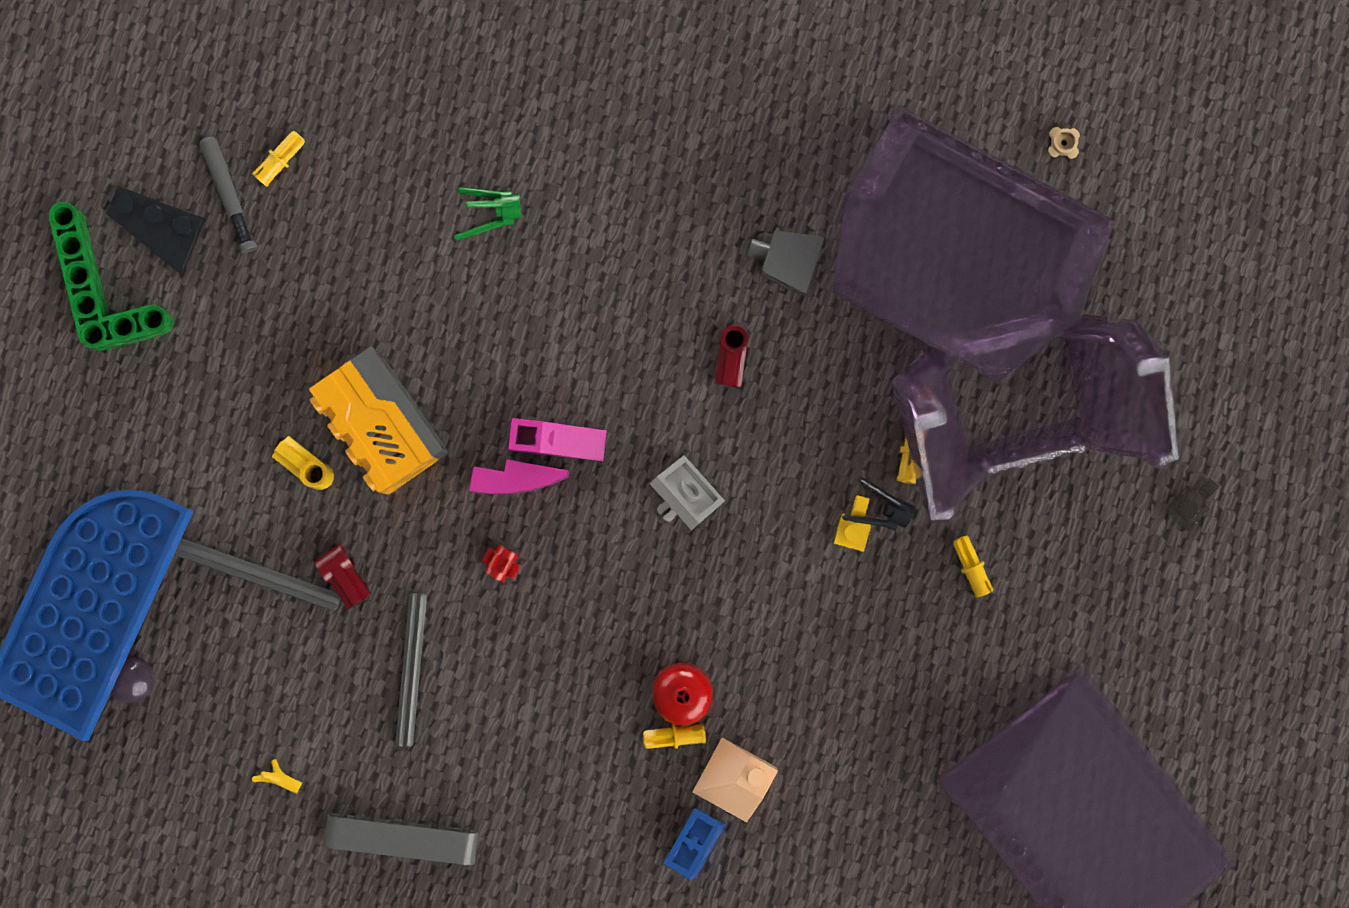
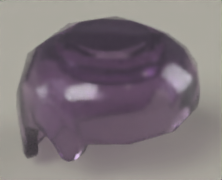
(133, 681)

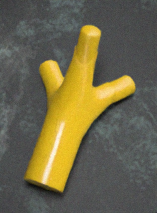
(278, 778)

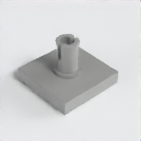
(686, 493)

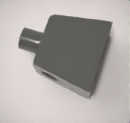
(788, 259)

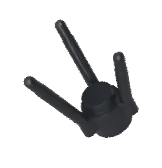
(896, 510)

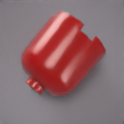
(684, 678)

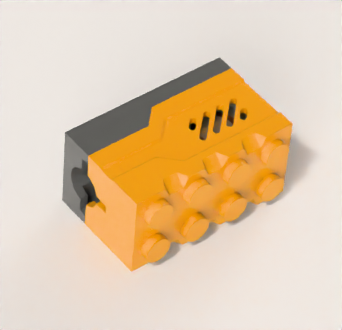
(377, 421)

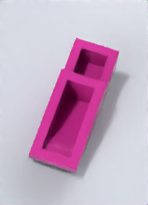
(515, 479)

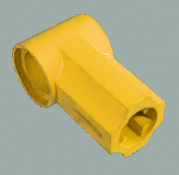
(302, 463)

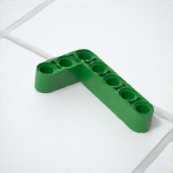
(92, 289)

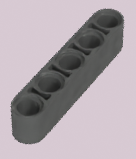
(400, 840)

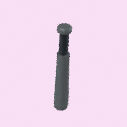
(223, 182)

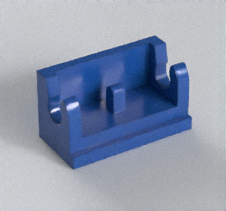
(694, 844)

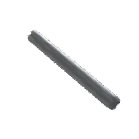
(258, 574)

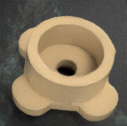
(1070, 136)

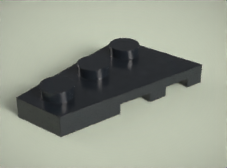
(159, 226)

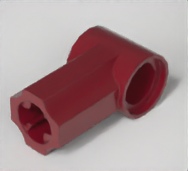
(731, 360)
(340, 572)

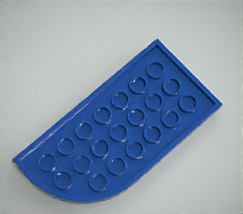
(88, 607)

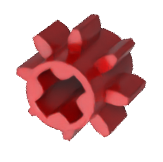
(501, 563)

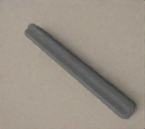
(411, 669)

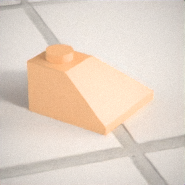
(735, 780)

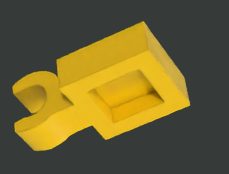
(854, 534)

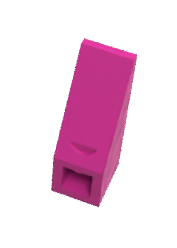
(556, 440)

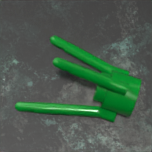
(506, 205)

